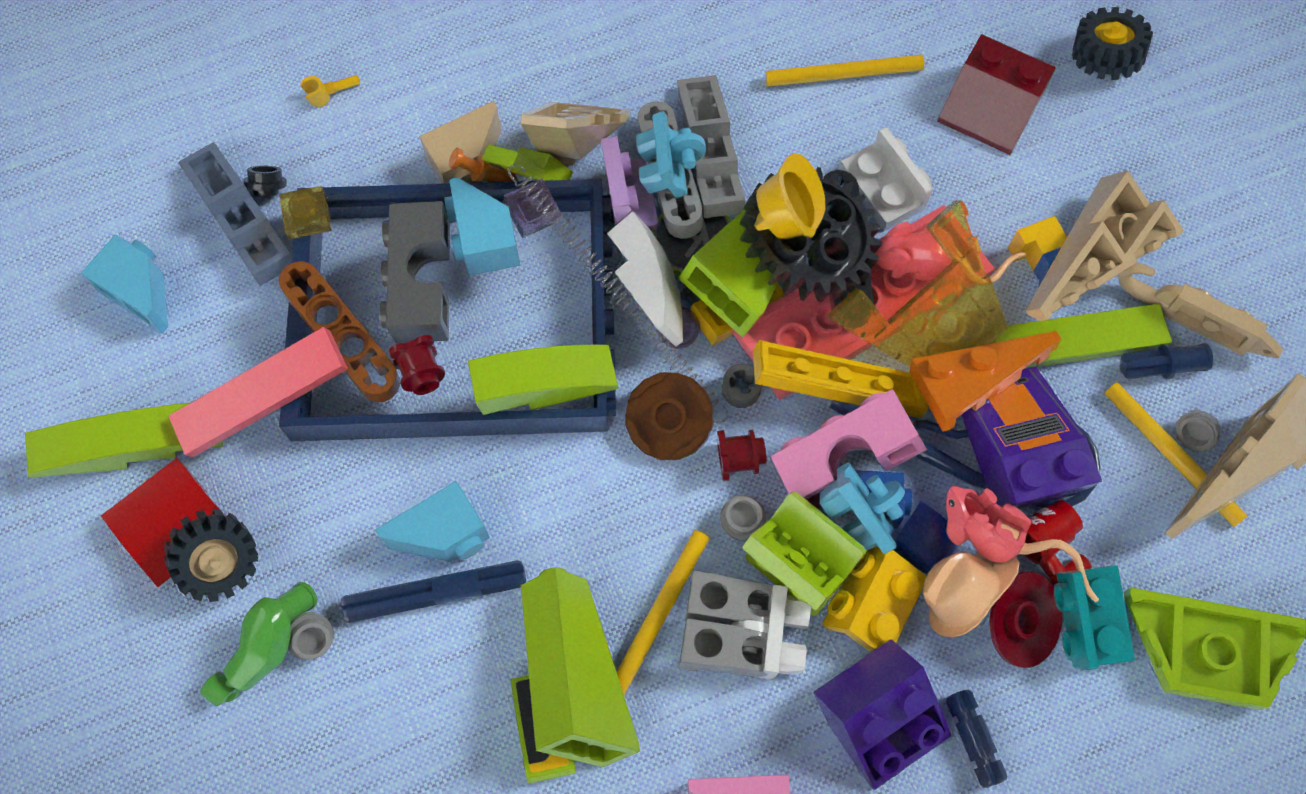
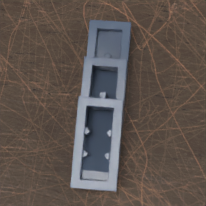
(237, 213)

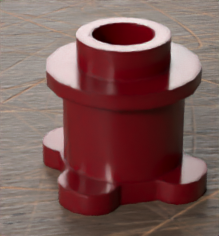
(418, 365)
(740, 453)

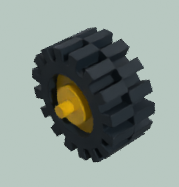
(1112, 43)

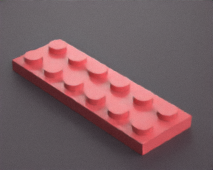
(806, 322)

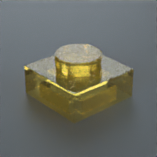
(305, 212)

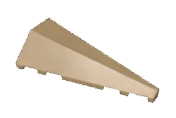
(1105, 240)

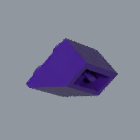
(883, 713)

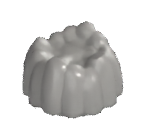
(1198, 430)

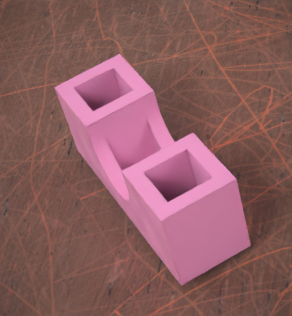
(877, 426)

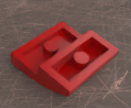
(152, 510)

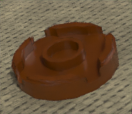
(669, 416)

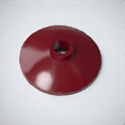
(1026, 621)

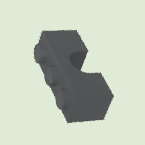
(415, 237)

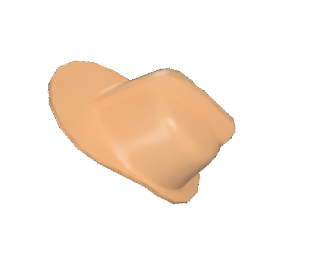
(964, 590)

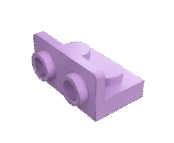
(625, 185)

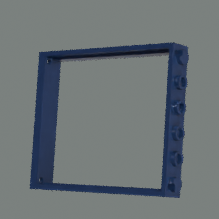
(374, 203)

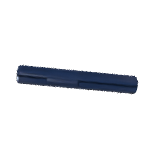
(433, 591)

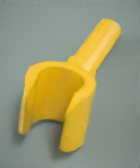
(320, 93)

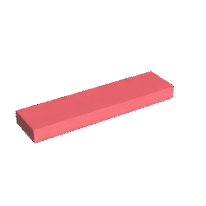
(258, 392)

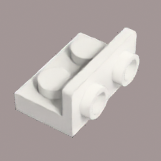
(889, 180)

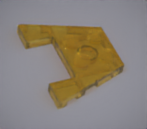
(946, 315)

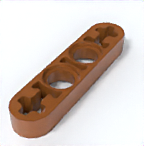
(342, 328)

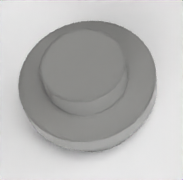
(742, 517)
(310, 635)

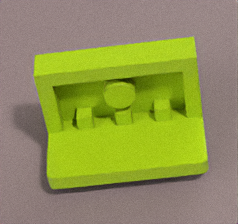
(803, 552)

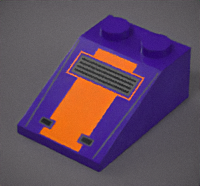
(1030, 445)

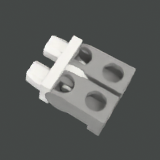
(740, 627)

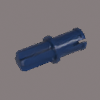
(1166, 361)

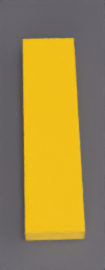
(832, 377)

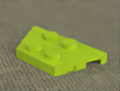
(1215, 647)

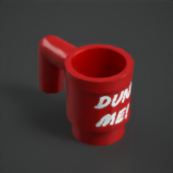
(1054, 522)

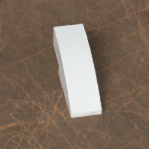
(649, 276)

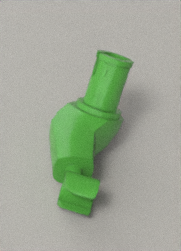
(261, 645)

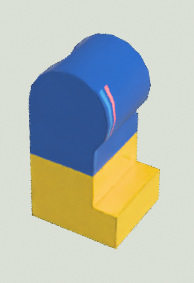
(1040, 244)

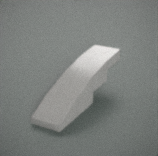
(718, 169)

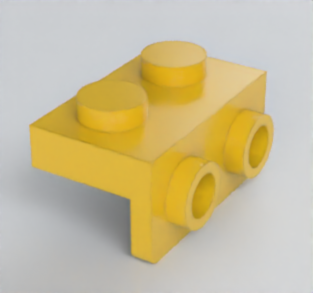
(875, 599)

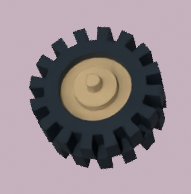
(210, 555)

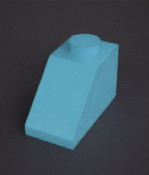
(131, 280)
(437, 527)

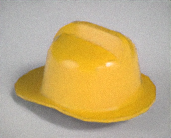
(791, 200)

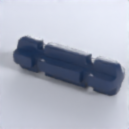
(976, 738)

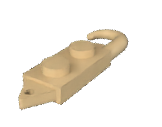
(1203, 314)

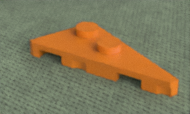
(971, 375)

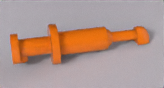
(478, 168)

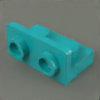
(1094, 630)

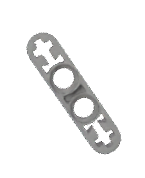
(666, 199)

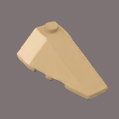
(570, 129)
(1259, 452)

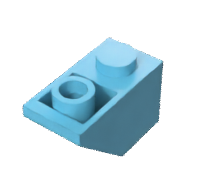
(484, 228)

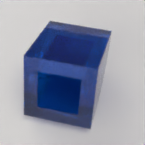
(924, 539)

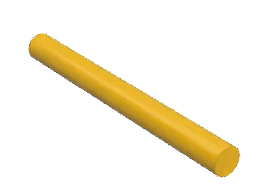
(844, 70)
(1166, 445)
(661, 608)

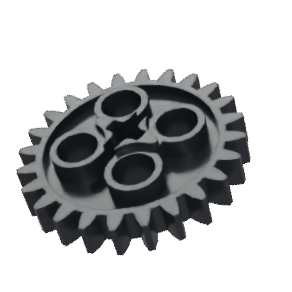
(847, 240)

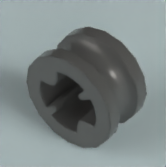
(733, 395)

